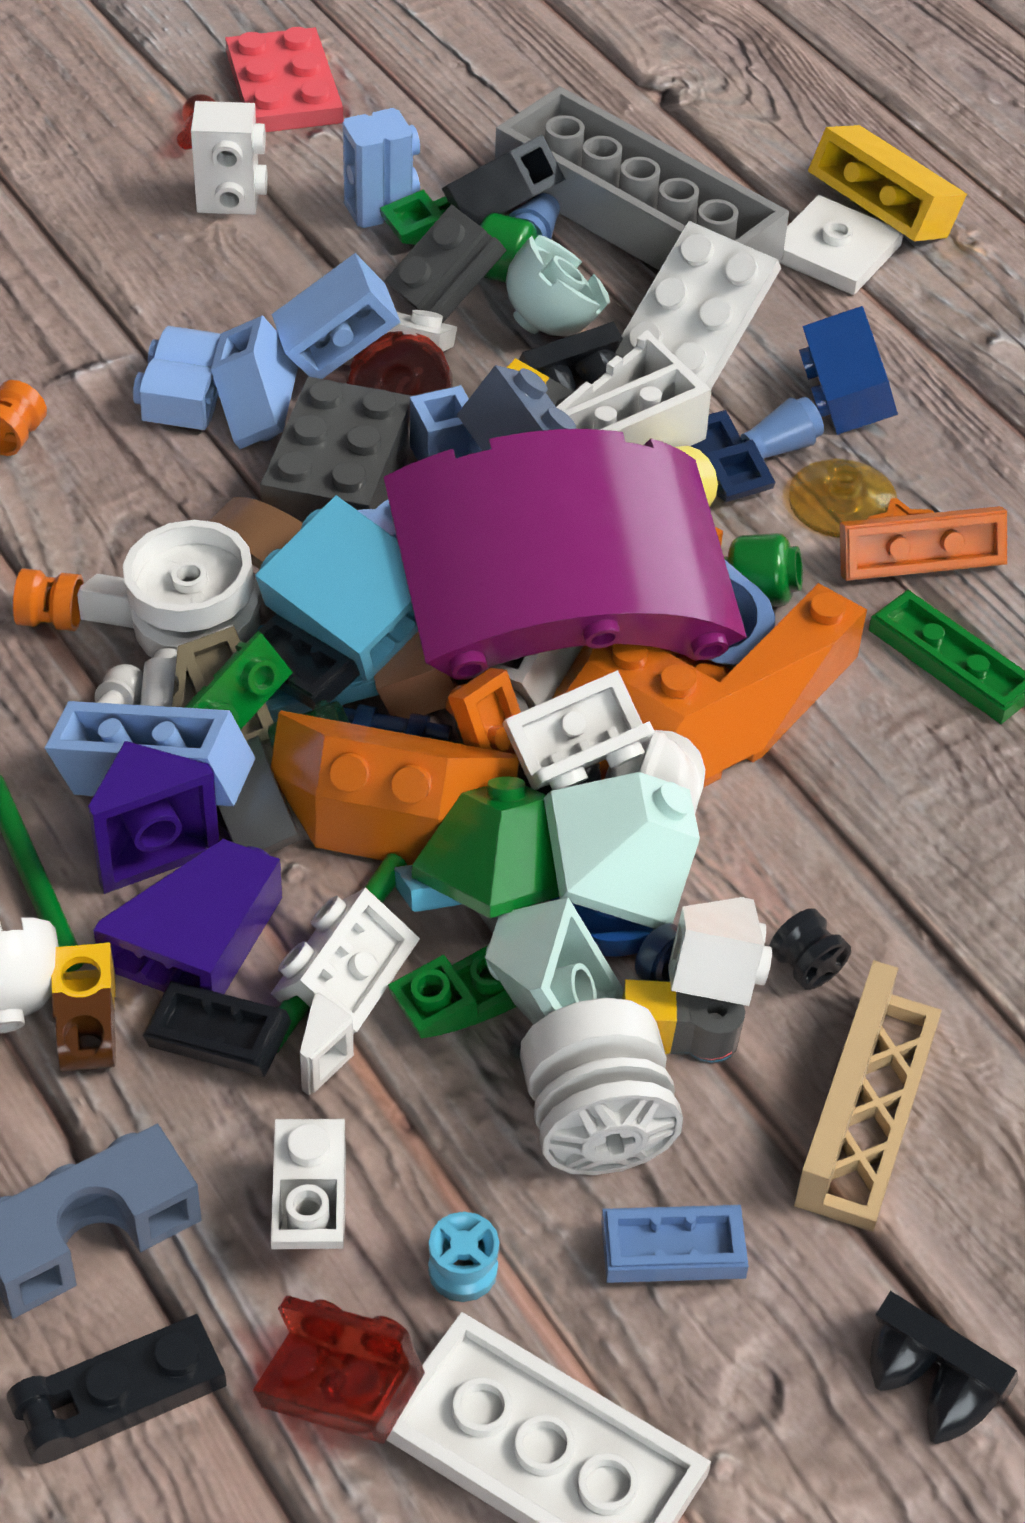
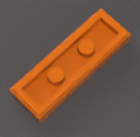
(923, 543)

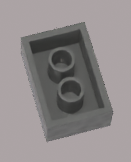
(338, 445)

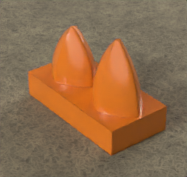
(482, 708)

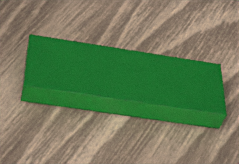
(951, 655)

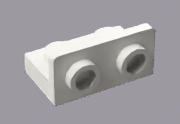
(348, 956)

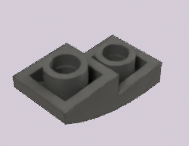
(261, 812)

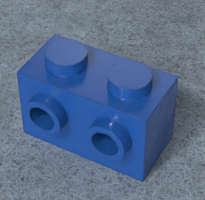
(849, 371)

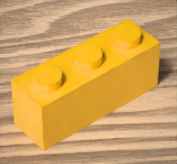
(887, 182)

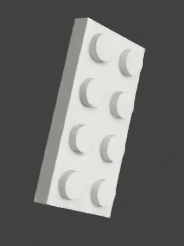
(539, 1438)

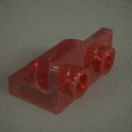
(340, 1369)

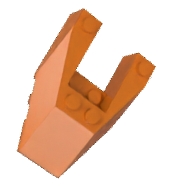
(740, 709)

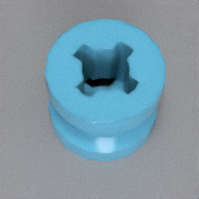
(463, 1238)

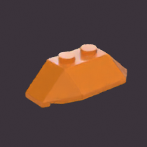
(372, 786)

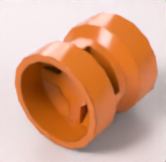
(20, 413)
(47, 599)

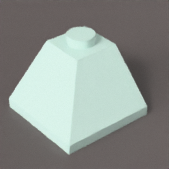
(623, 845)
(548, 959)

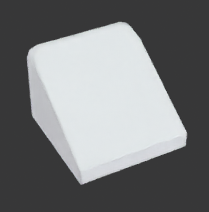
(105, 601)
(325, 1043)

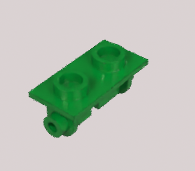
(244, 680)

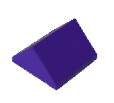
(151, 815)

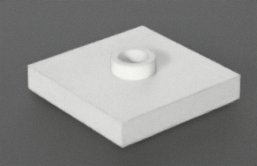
(838, 244)

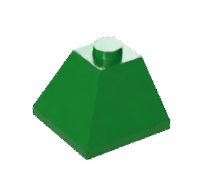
(492, 850)

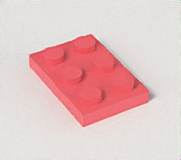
(285, 78)

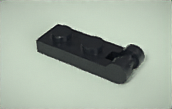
(117, 1389)

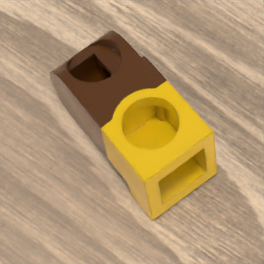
(84, 1007)

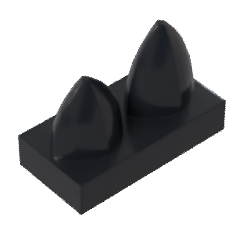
(578, 354)
(965, 1383)

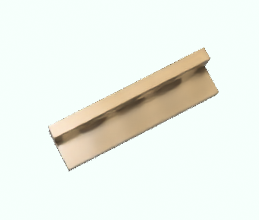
(849, 1084)

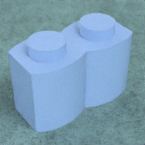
(179, 379)

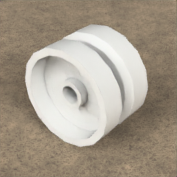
(190, 584)

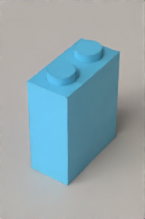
(343, 586)

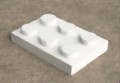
(703, 300)

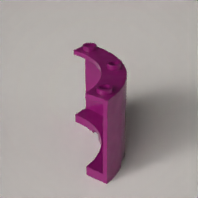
(560, 549)

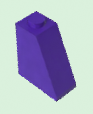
(196, 919)

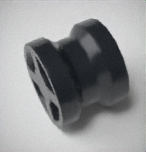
(810, 948)

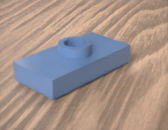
(674, 1243)

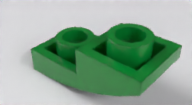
(450, 997)

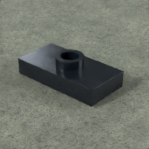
(316, 667)
(217, 1028)

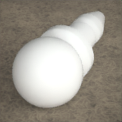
(121, 685)

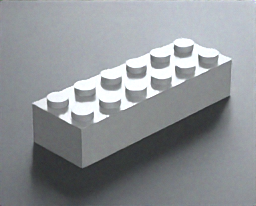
(636, 185)

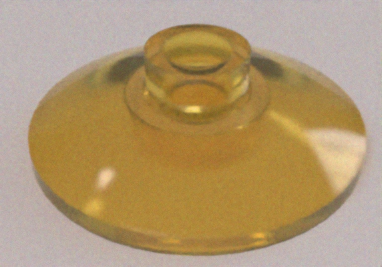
(837, 493)

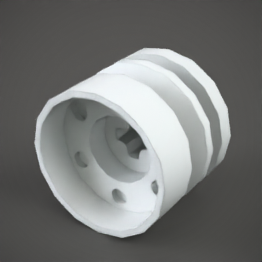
(600, 1086)

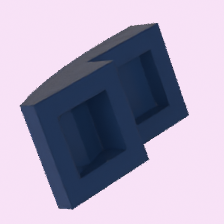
(737, 463)

